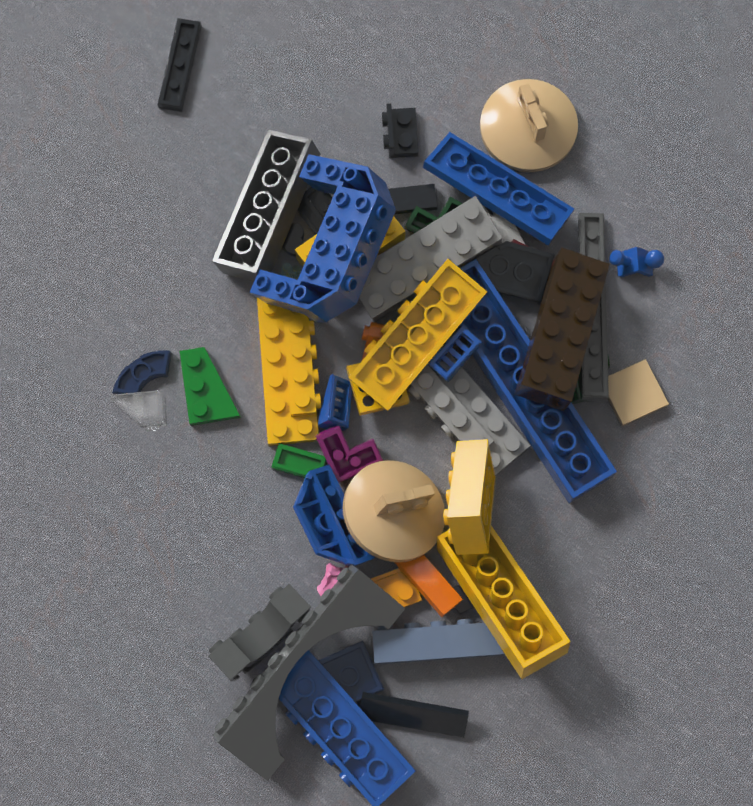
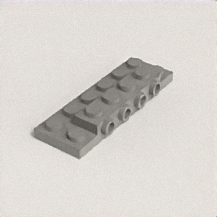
(468, 413)

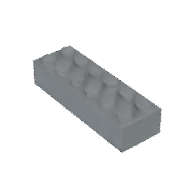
(399, 270)

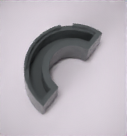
(263, 635)

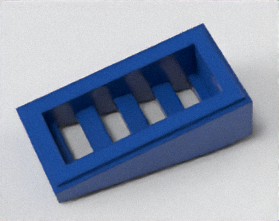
(461, 360)
(330, 418)

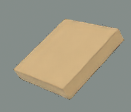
(635, 393)

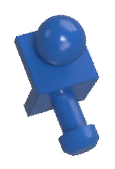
(636, 261)

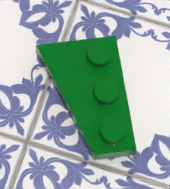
(204, 389)

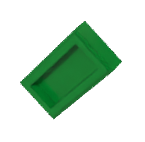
(296, 461)

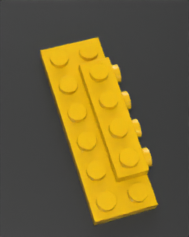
(416, 334)
(288, 375)

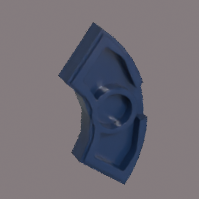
(143, 370)

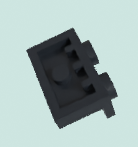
(402, 132)

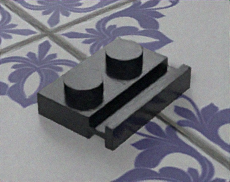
(314, 207)

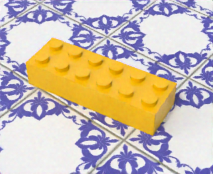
(507, 604)

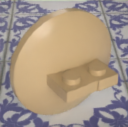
(528, 125)
(393, 511)

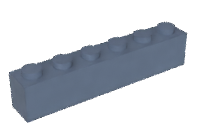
(434, 642)

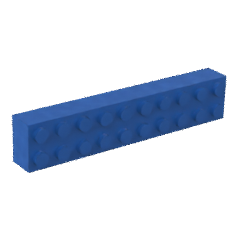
(555, 435)

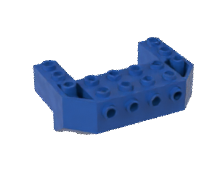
(343, 246)

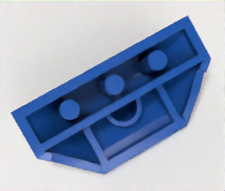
(321, 516)

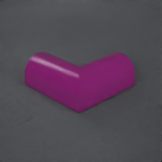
(346, 461)

